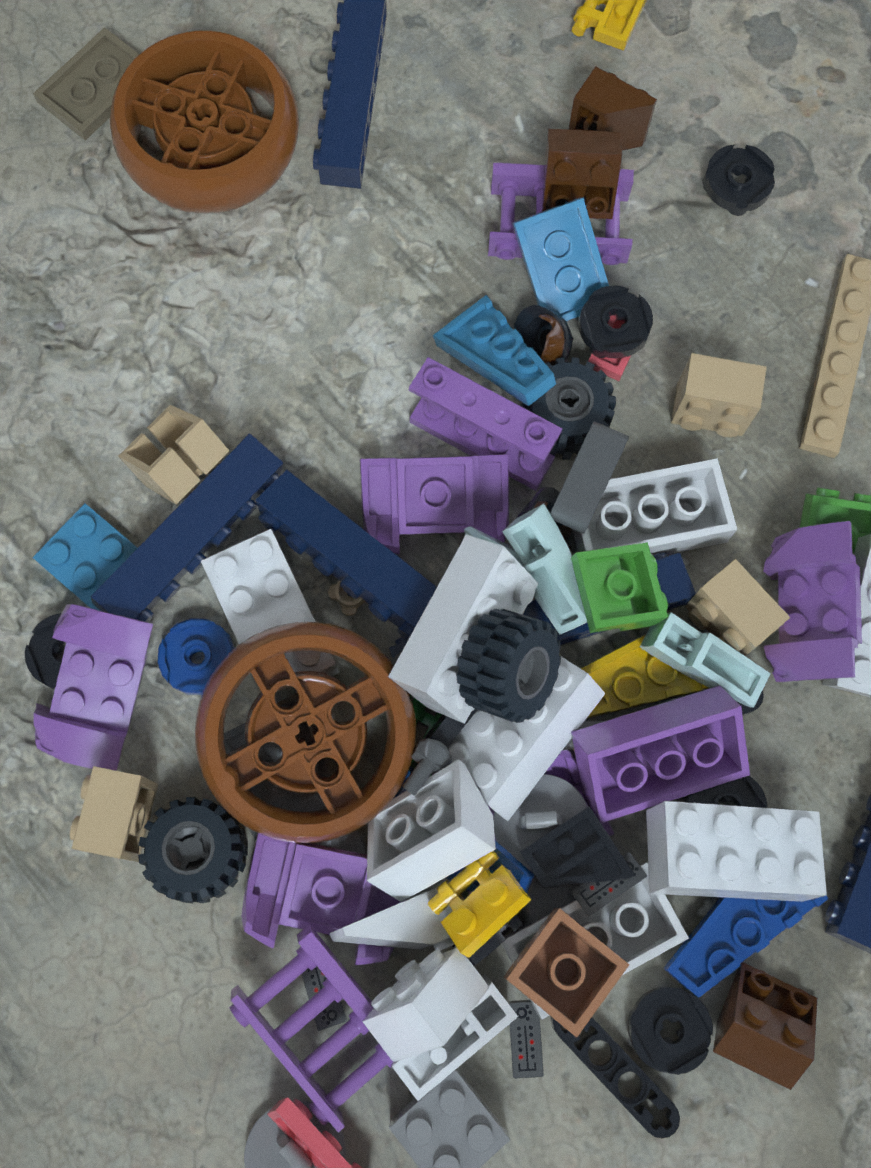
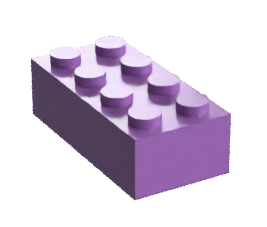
(661, 753)

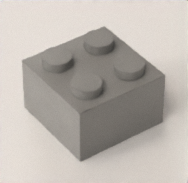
(449, 1127)

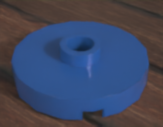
(182, 643)

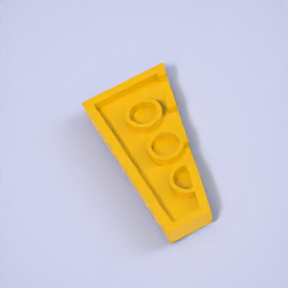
(635, 679)

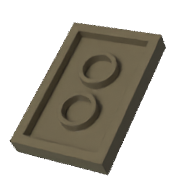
(85, 85)

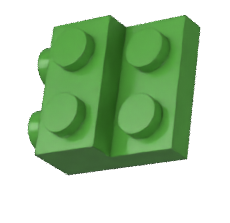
(829, 508)
(619, 588)

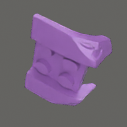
(434, 496)
(823, 599)
(93, 687)
(310, 886)

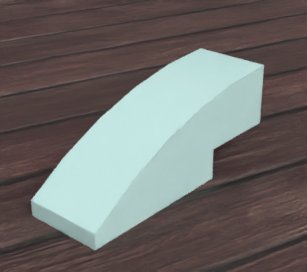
(549, 562)
(705, 659)

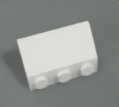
(429, 833)

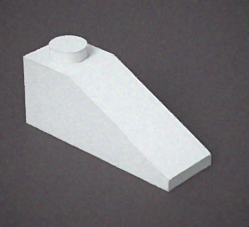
(401, 926)
(482, 1024)

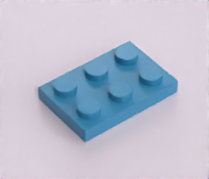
(561, 257)
(84, 553)

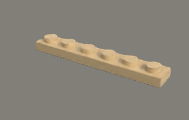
(839, 359)

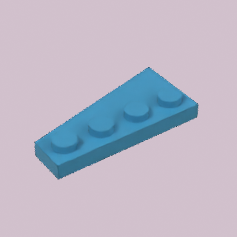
(496, 352)

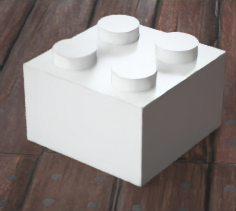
(425, 1004)

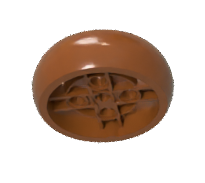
(197, 100)
(237, 771)

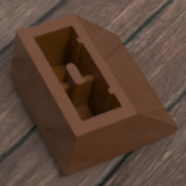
(613, 106)
(582, 167)
(767, 1026)

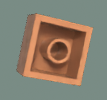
(566, 971)

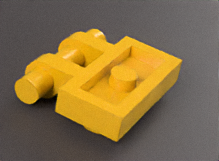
(613, 24)
(485, 909)

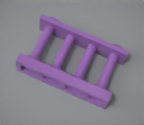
(527, 180)
(483, 422)
(336, 987)

